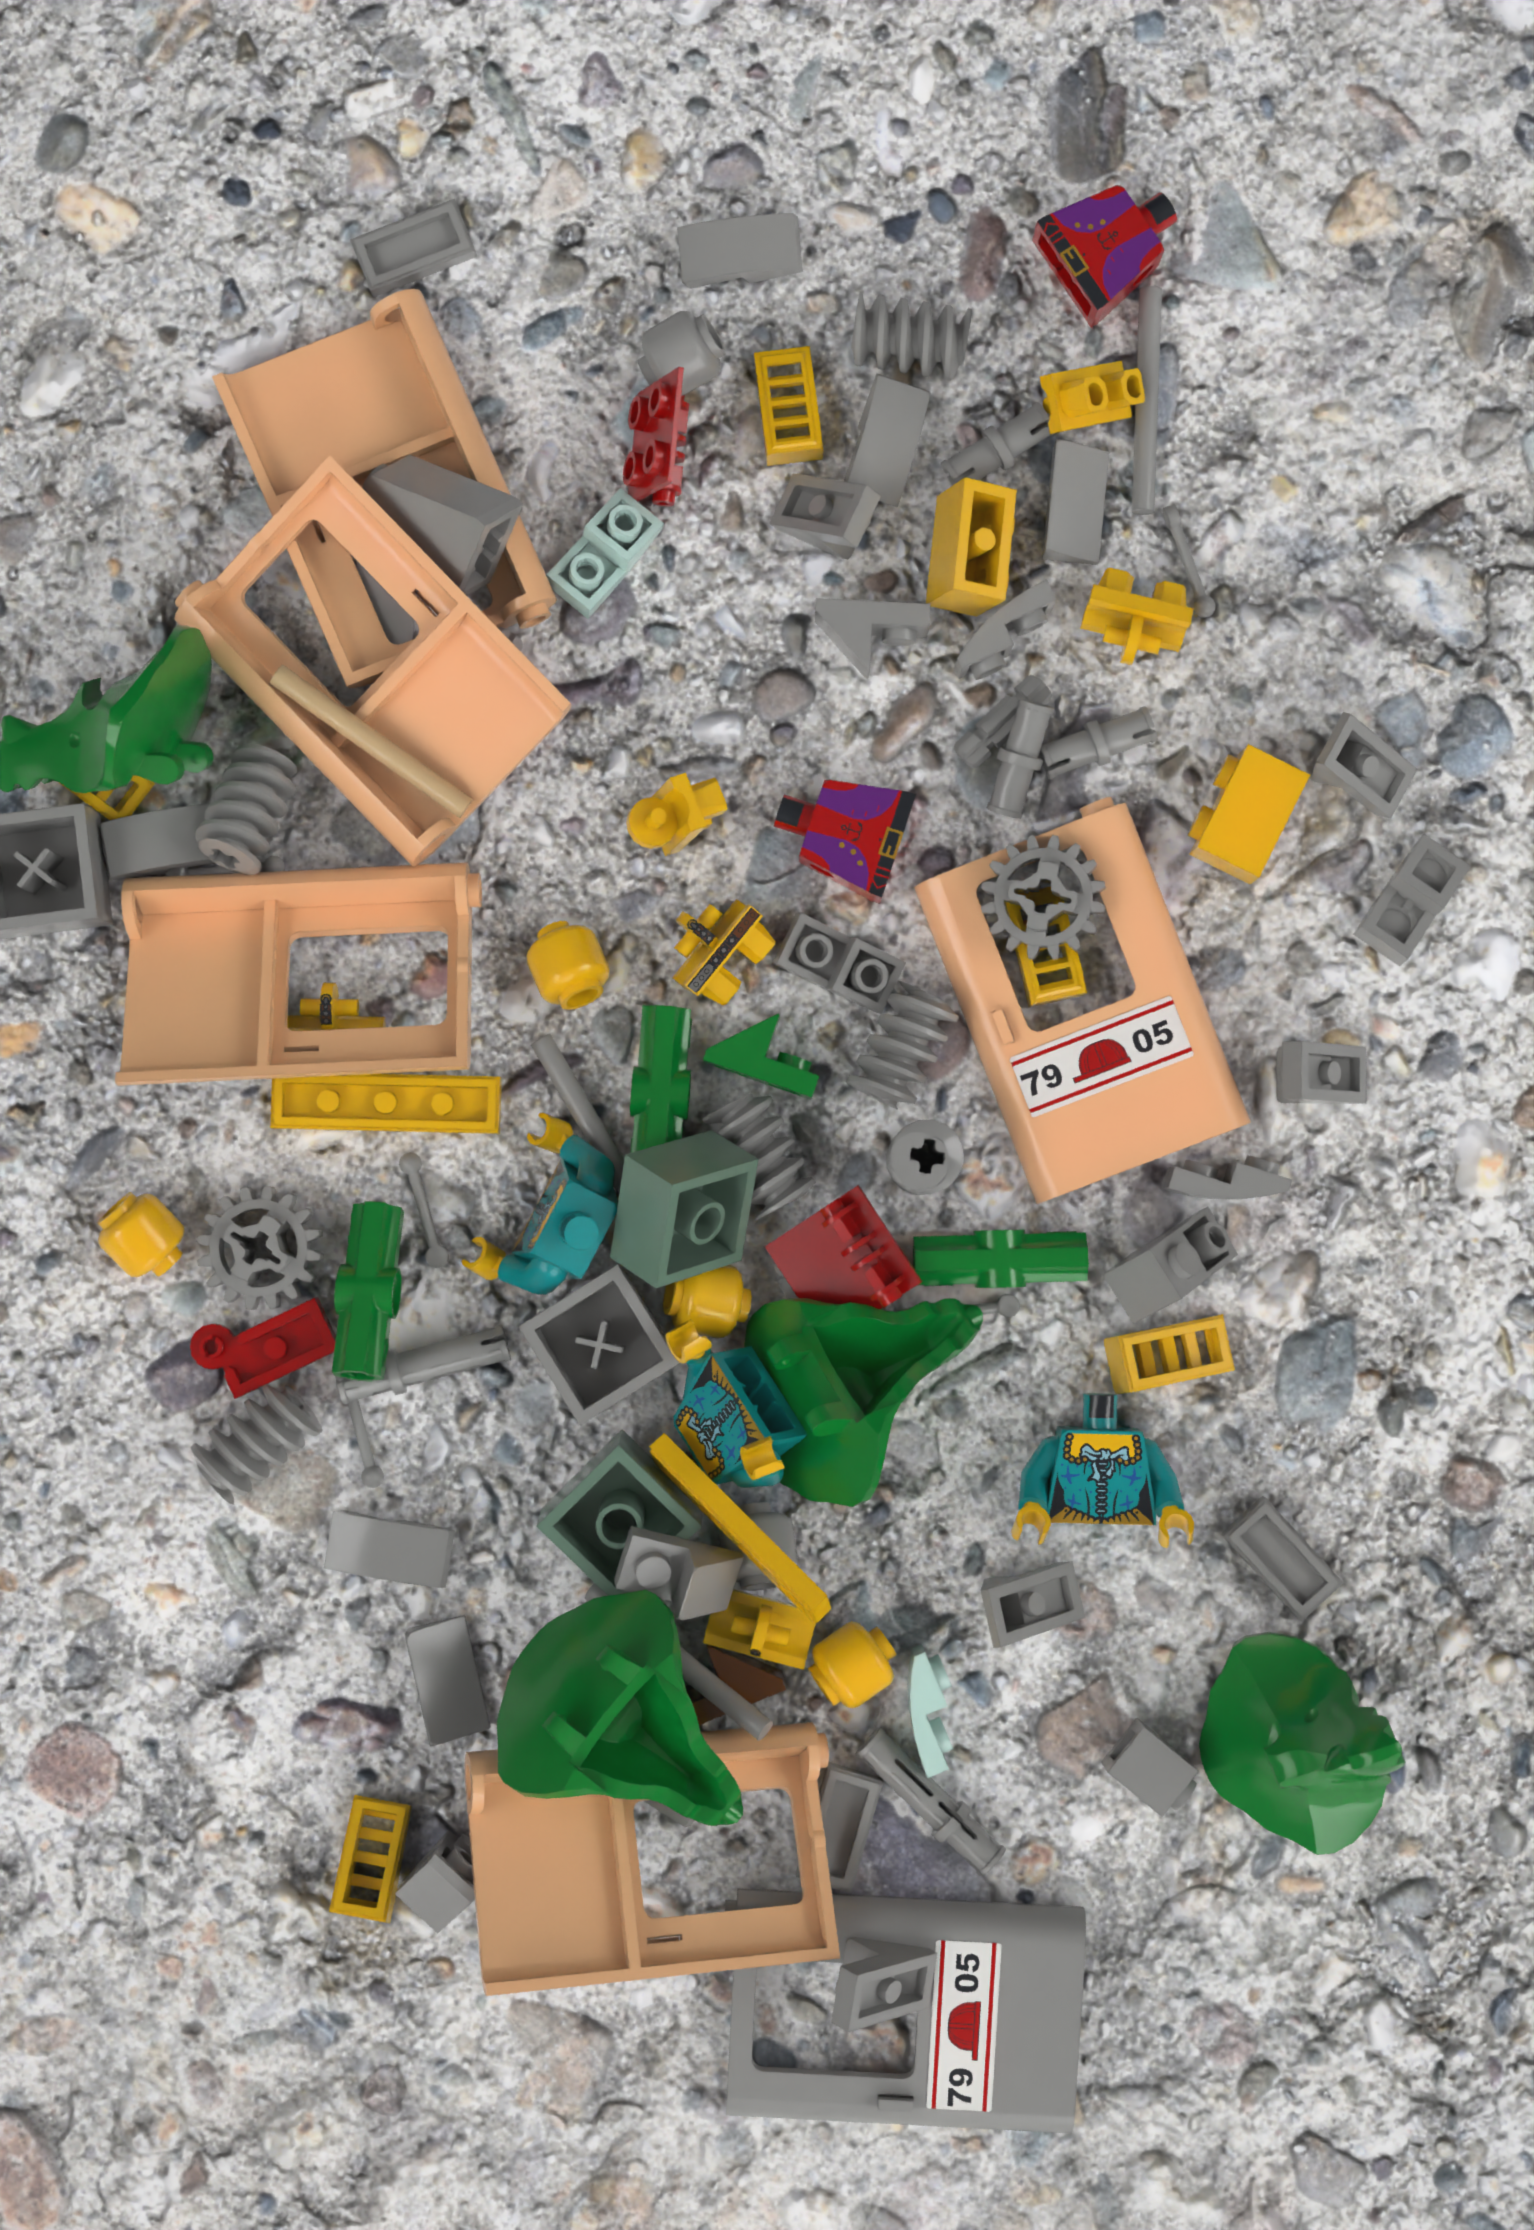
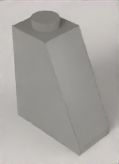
(447, 516)

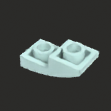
(604, 553)
(925, 1686)

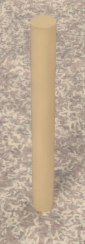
(370, 741)

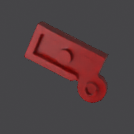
(266, 1349)

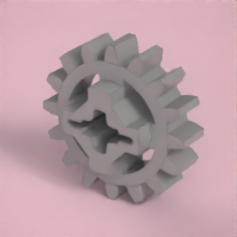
(1047, 872)
(247, 1270)

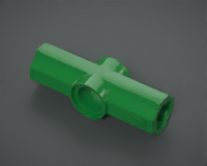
(661, 1079)
(1001, 1258)
(368, 1291)

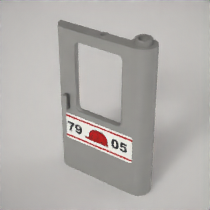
(987, 2049)

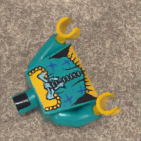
(565, 1222)
(731, 1412)
(1100, 1477)

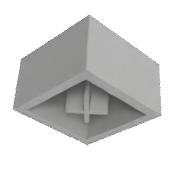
(52, 871)
(599, 1344)

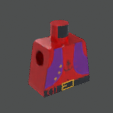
(1104, 247)
(849, 833)

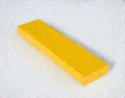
(388, 1103)
(740, 1529)

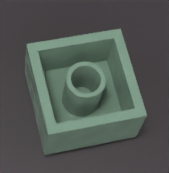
(683, 1208)
(606, 1498)

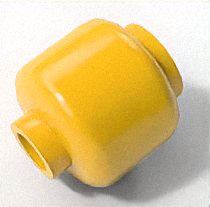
(568, 965)
(141, 1235)
(711, 1300)
(852, 1664)

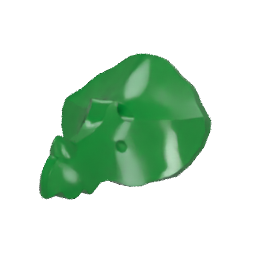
(131, 730)
(846, 1378)
(607, 1713)
(1295, 1744)

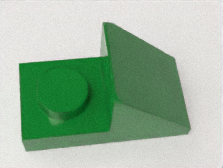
(746, 1056)

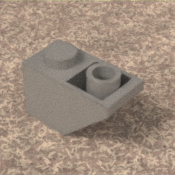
(1170, 1265)
(440, 1882)

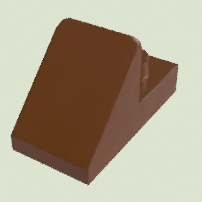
(742, 1673)

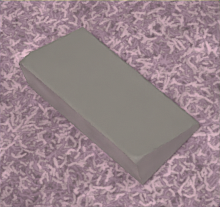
(1075, 503)
(447, 1680)

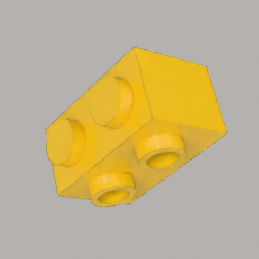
(971, 547)
(1248, 813)

